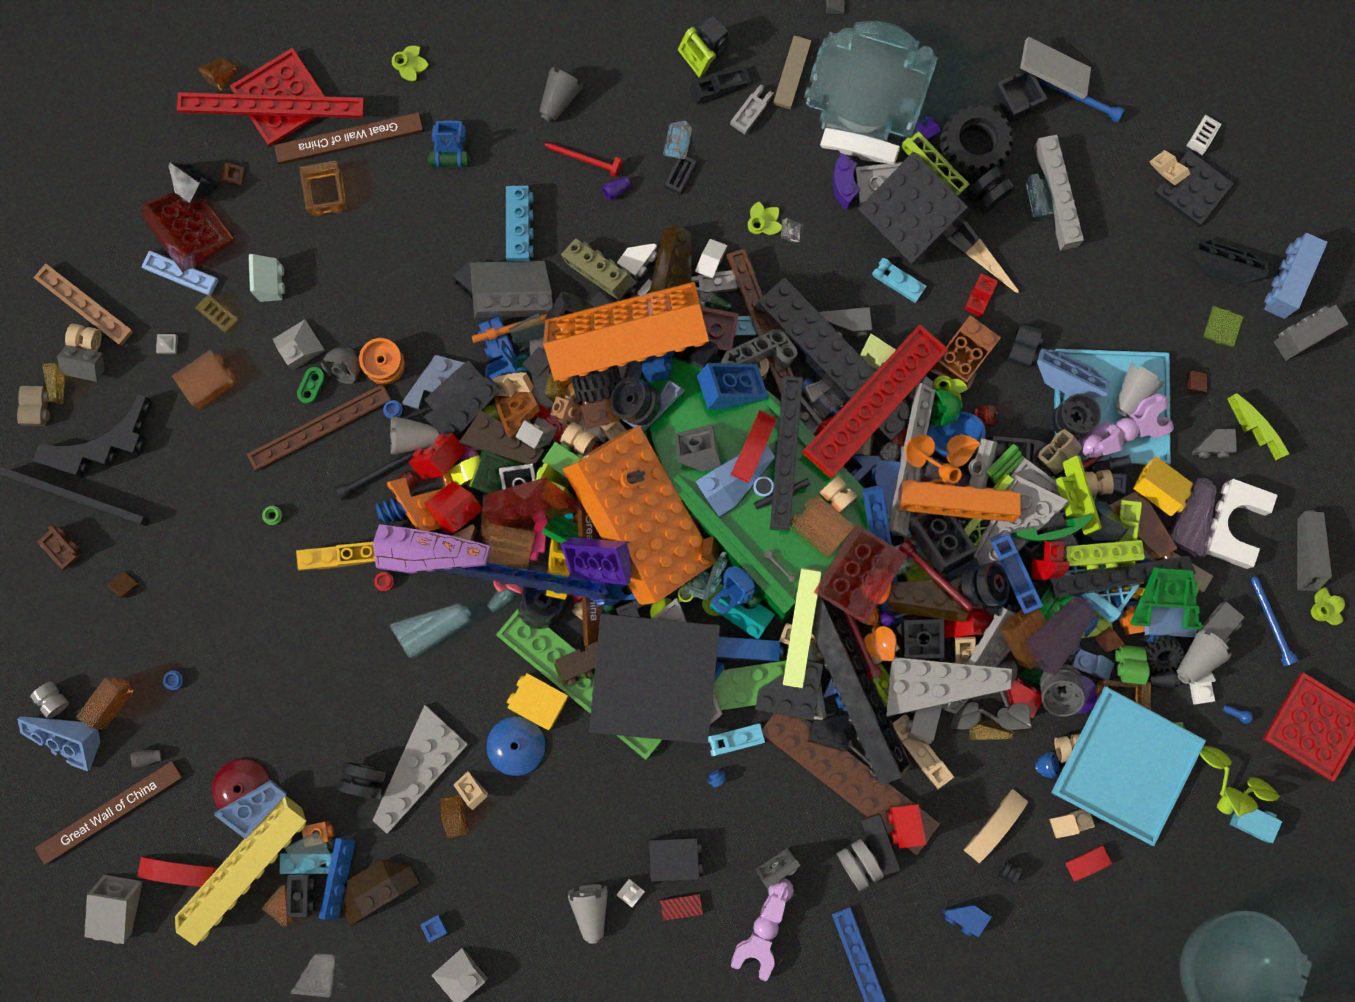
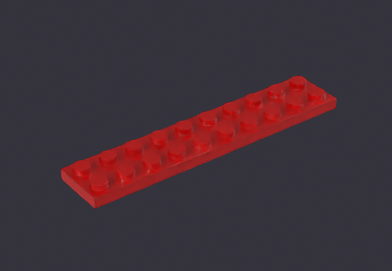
(874, 401)

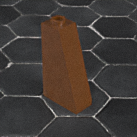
(1151, 530)

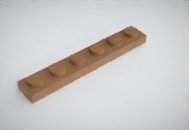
(83, 304)

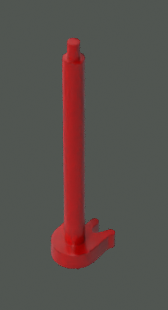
(615, 168)

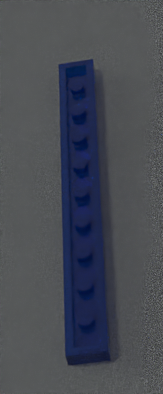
(533, 579)

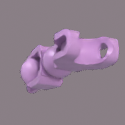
(1109, 437)
(765, 929)

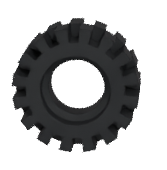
(1166, 661)

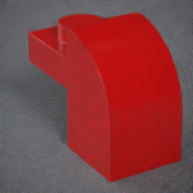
(1052, 564)

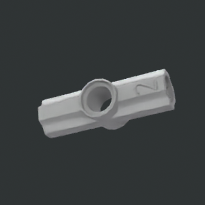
(982, 463)

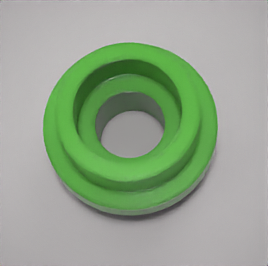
(266, 515)

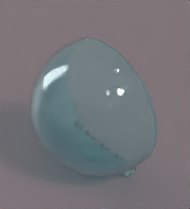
(1242, 960)

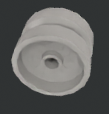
(861, 864)

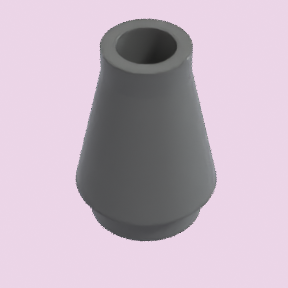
(143, 758)

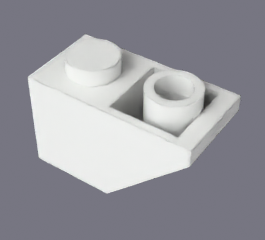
(637, 258)

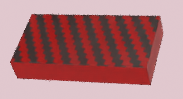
(681, 907)

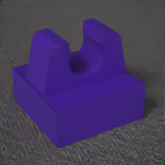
(928, 129)

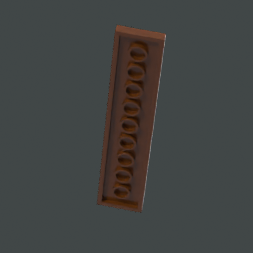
(840, 772)

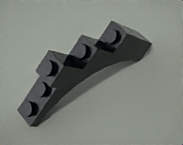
(101, 450)

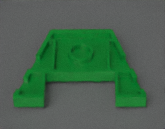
(1169, 589)

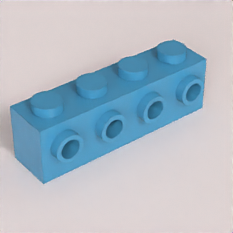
(518, 224)

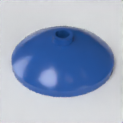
(966, 424)
(529, 751)

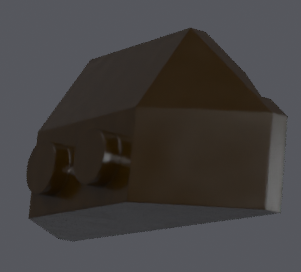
(376, 888)

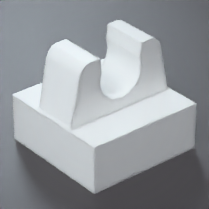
(630, 893)

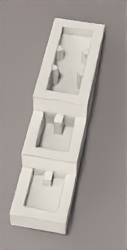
(860, 145)

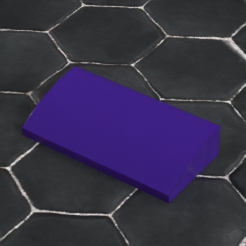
(598, 560)

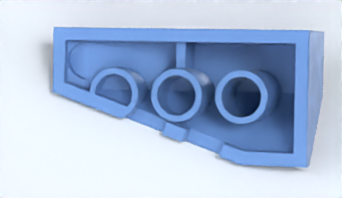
(725, 490)
(63, 737)

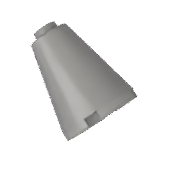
(1136, 387)
(411, 435)
(1202, 657)
(589, 910)

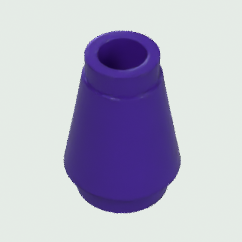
(615, 188)

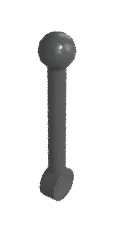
(768, 555)
(859, 754)

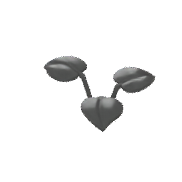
(1010, 718)

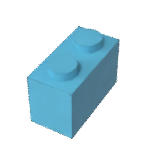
(1258, 824)

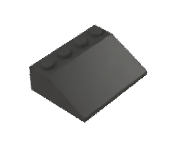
(510, 289)

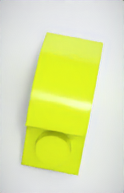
(464, 471)

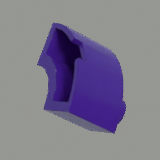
(843, 182)

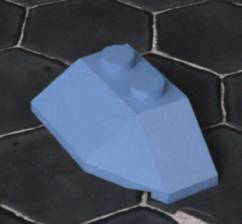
(1071, 375)

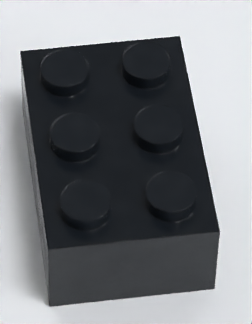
(942, 540)

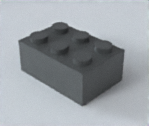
(1310, 331)

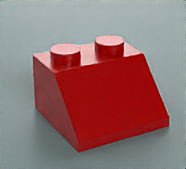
(453, 507)
(907, 825)

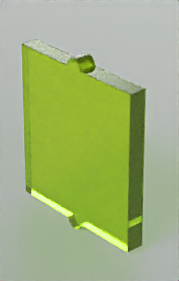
(1223, 326)

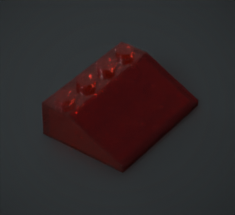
(185, 230)
(528, 503)
(860, 573)

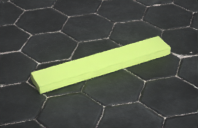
(801, 628)

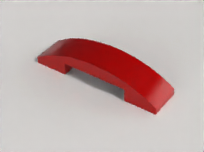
(753, 446)
(174, 872)

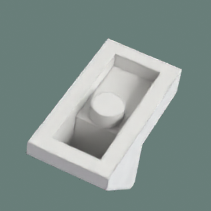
(1202, 689)

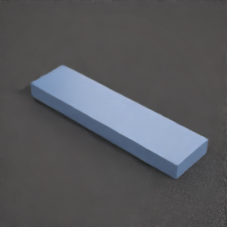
(190, 278)

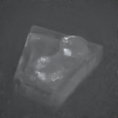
(317, 977)

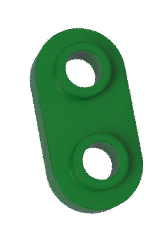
(308, 385)

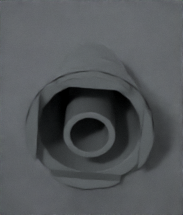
(558, 94)

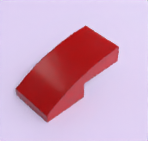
(980, 295)
(1088, 863)

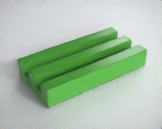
(1005, 464)

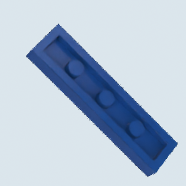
(337, 879)

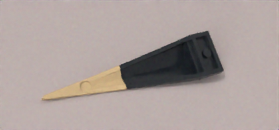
(971, 244)

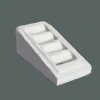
(1197, 145)

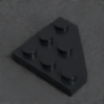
(792, 700)

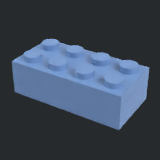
(1295, 275)

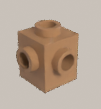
(563, 410)

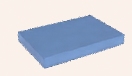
(1168, 622)

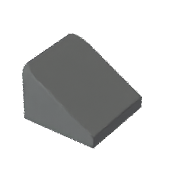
(835, 6)

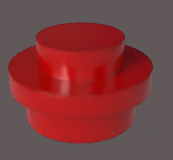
(384, 581)

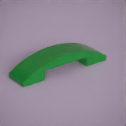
(1073, 525)

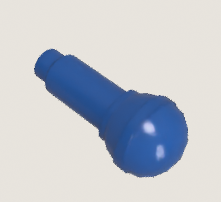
(1244, 716)

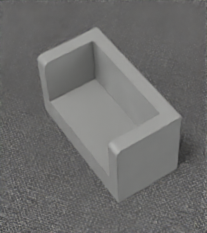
(538, 434)

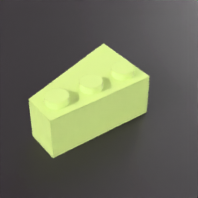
(876, 352)

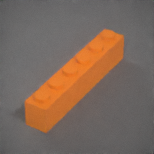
(959, 501)

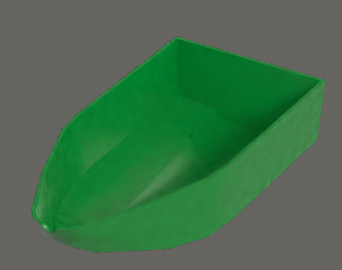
(744, 530)

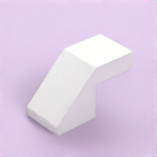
(711, 258)

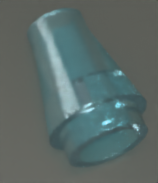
(501, 599)

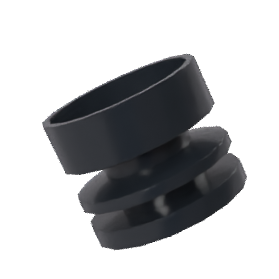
(1084, 412)

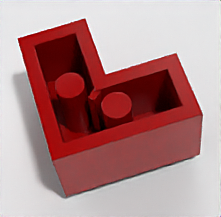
(438, 458)
(975, 625)

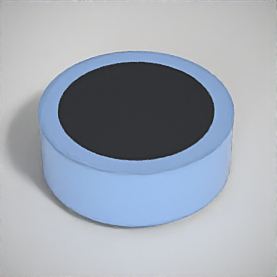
(763, 486)

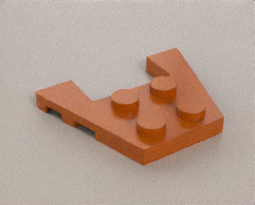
(414, 506)

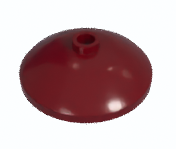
(240, 772)

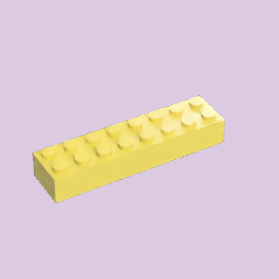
(239, 871)

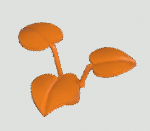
(959, 449)
(881, 641)

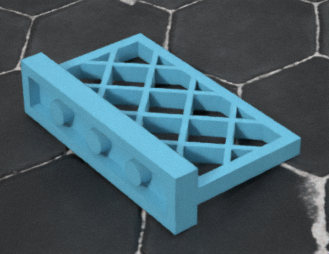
(1099, 604)

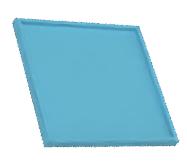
(1114, 366)
(1128, 766)

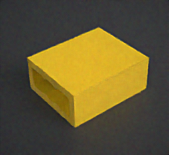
(1163, 486)
(537, 701)

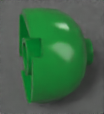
(945, 407)

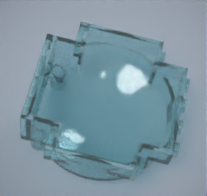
(871, 80)

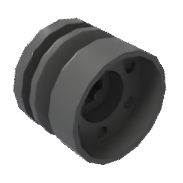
(1063, 692)

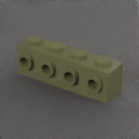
(597, 269)

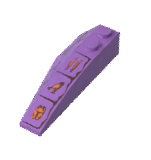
(421, 550)

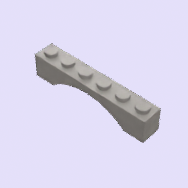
(1066, 218)

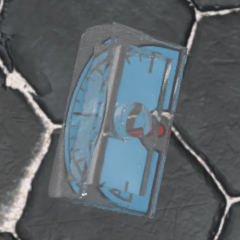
(678, 140)

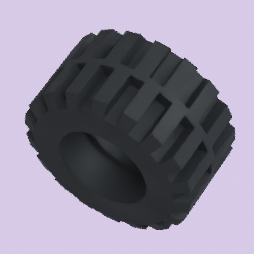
(596, 385)

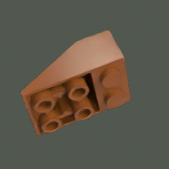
(968, 348)

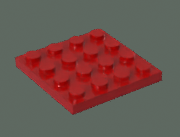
(280, 76)
(1314, 727)

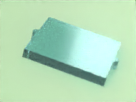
(527, 330)
(308, 853)

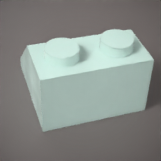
(266, 278)

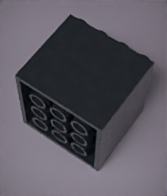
(917, 209)

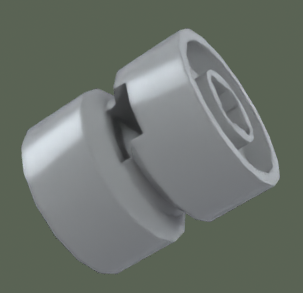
(49, 700)

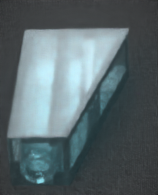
(429, 629)

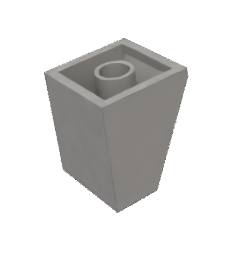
(112, 909)

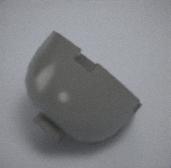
(343, 364)

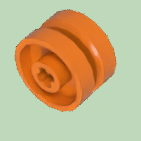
(392, 365)

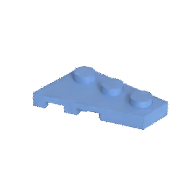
(251, 808)

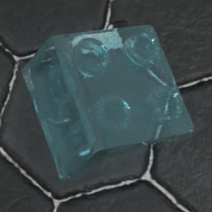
(1039, 196)
(706, 584)

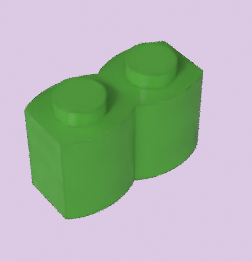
(1132, 664)

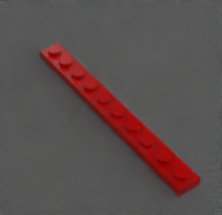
(270, 105)

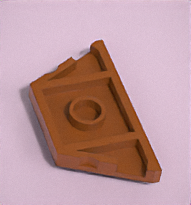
(515, 410)

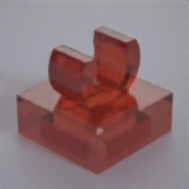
(986, 415)

